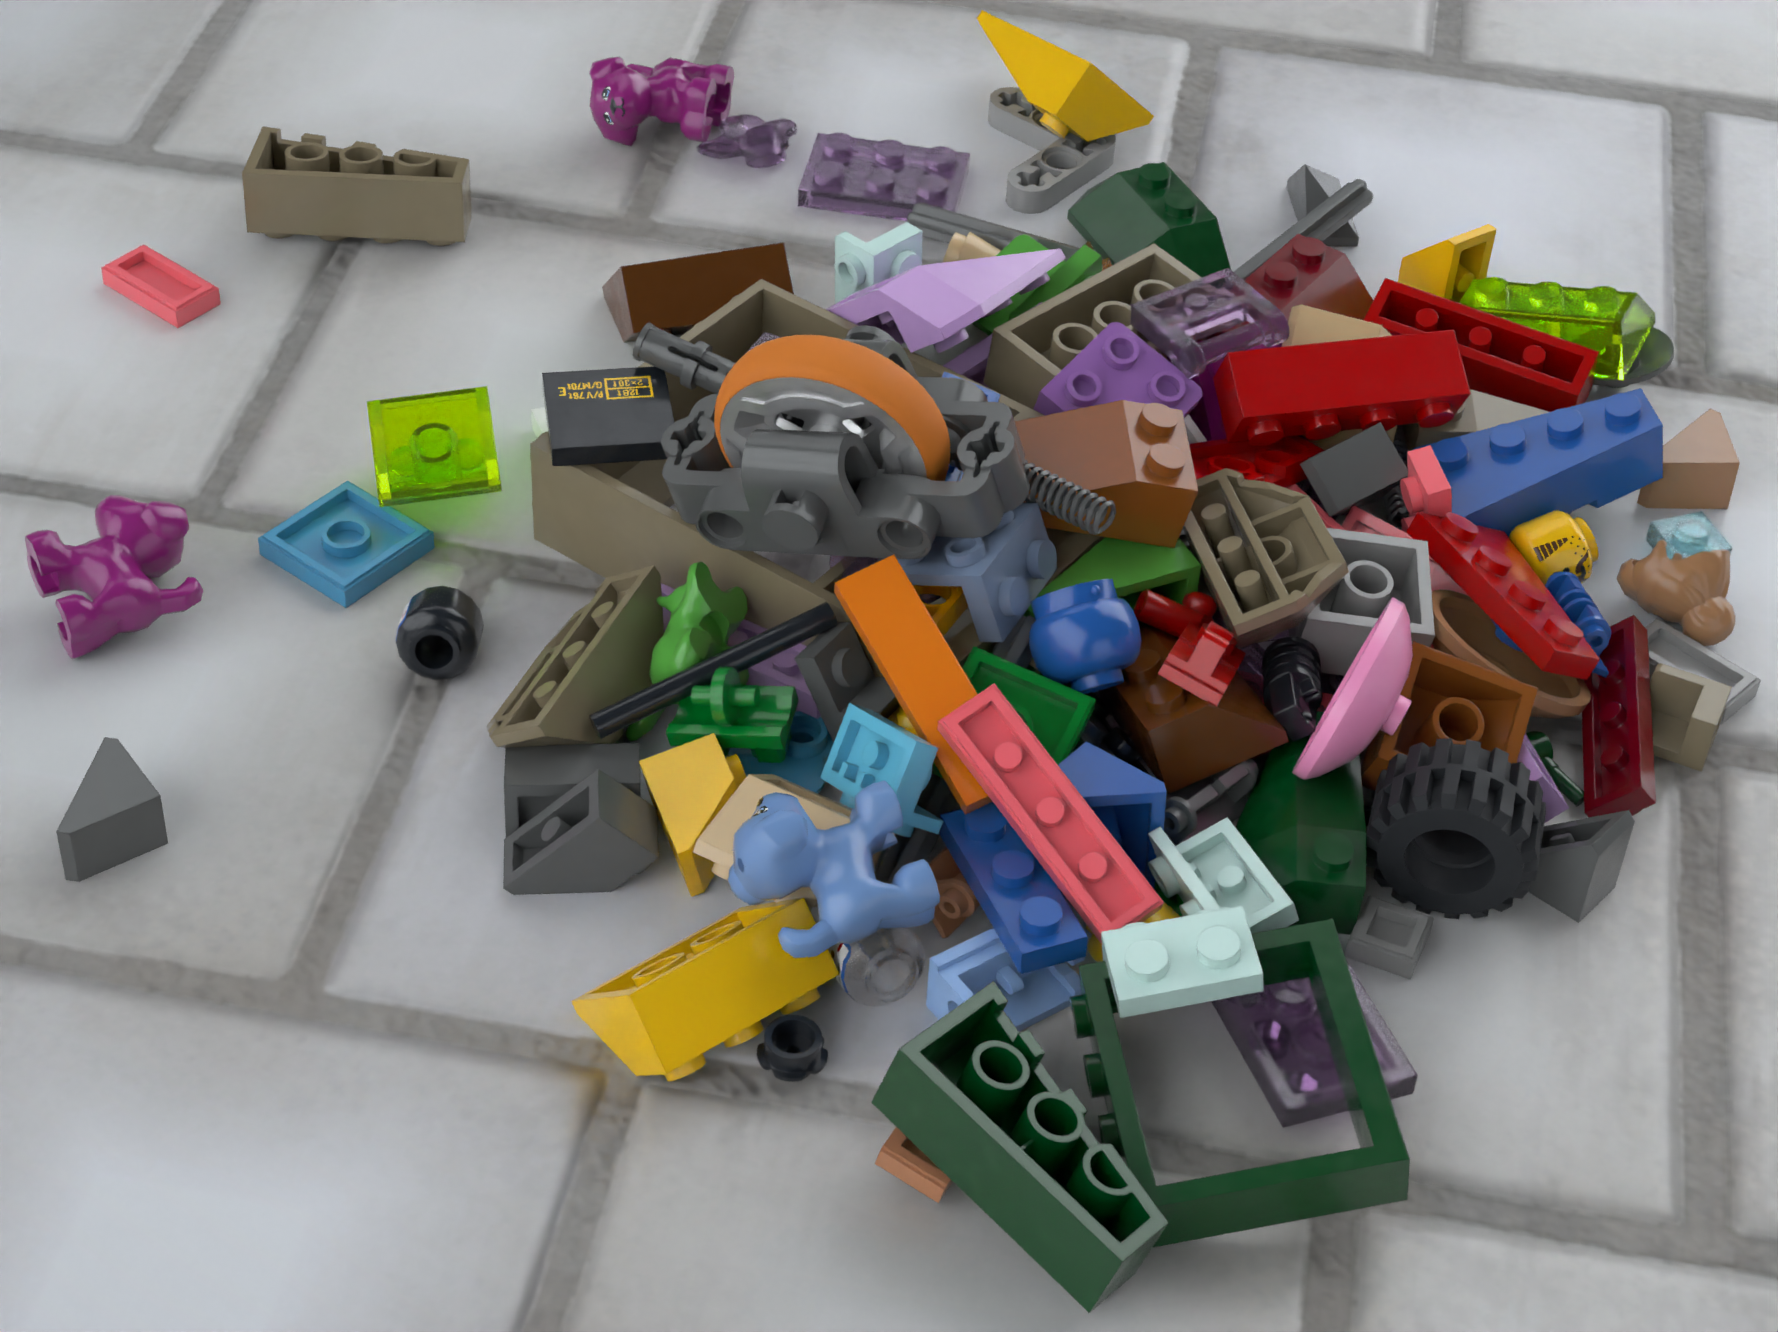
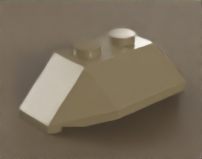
(1261, 554)
(586, 666)

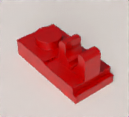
(1203, 661)

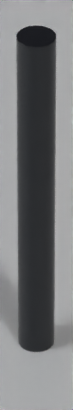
(739, 657)

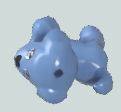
(785, 851)

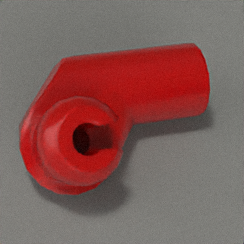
(1172, 616)

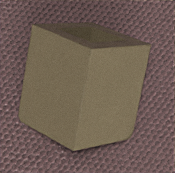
(1685, 715)

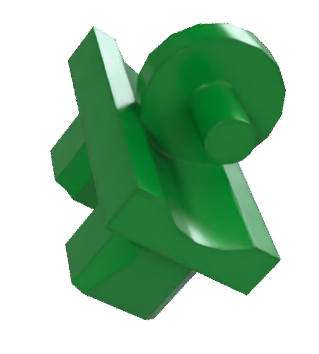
(738, 716)

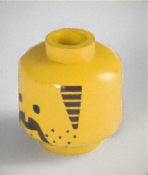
(1556, 544)

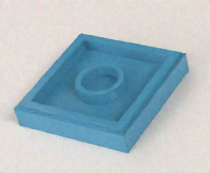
(346, 544)

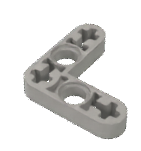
(1037, 181)

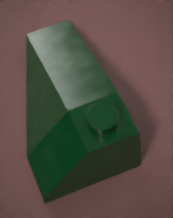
(1310, 835)

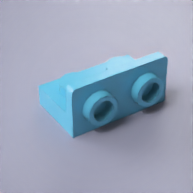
(879, 750)

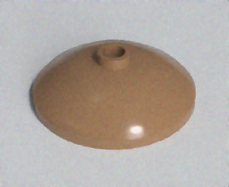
(1469, 634)

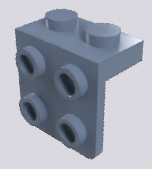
(995, 571)

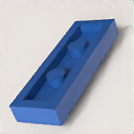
(1013, 889)

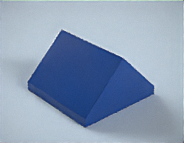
(1122, 798)

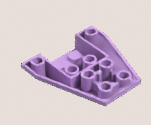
(942, 299)

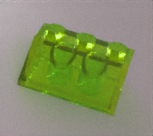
(1594, 318)

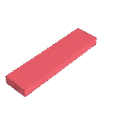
(1048, 813)

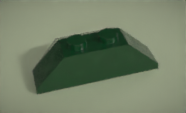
(1148, 209)

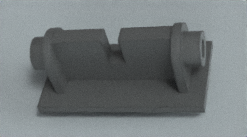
(1209, 801)

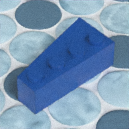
(1553, 461)

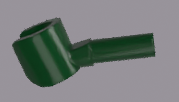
(1564, 784)

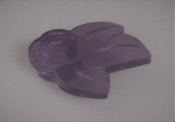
(753, 138)

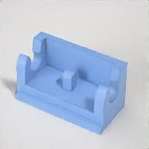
(983, 959)

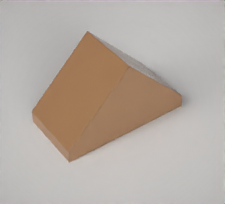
(1696, 468)

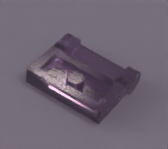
(1204, 308)

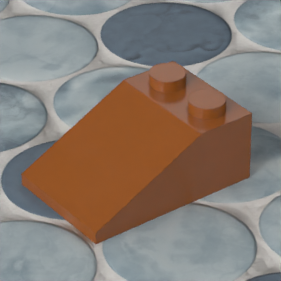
(1122, 453)

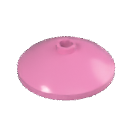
(1365, 698)

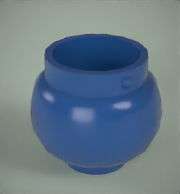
(1084, 636)

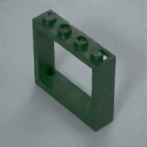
(1279, 1191)

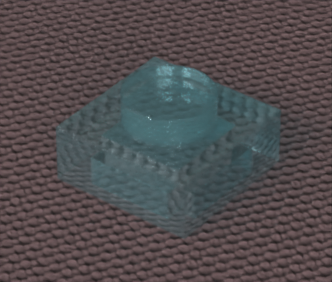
(1686, 535)

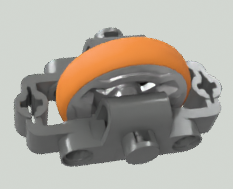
(842, 453)

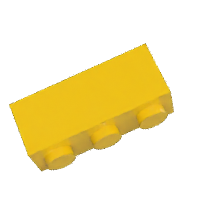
(706, 991)

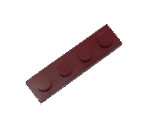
(1619, 727)

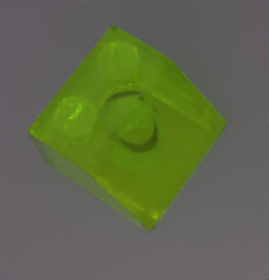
(433, 446)

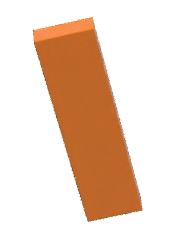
(913, 662)

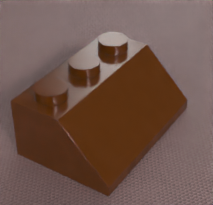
(690, 288)
(1181, 733)

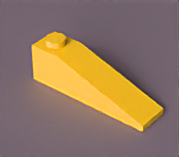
(1063, 86)

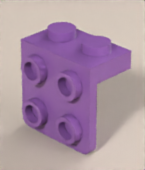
(1114, 369)

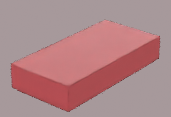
(161, 286)

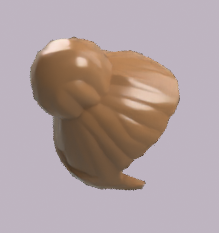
(1683, 590)

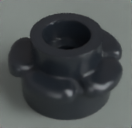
(792, 1048)

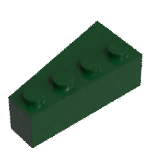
(1020, 1147)

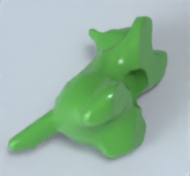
(697, 630)

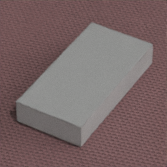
(1678, 650)

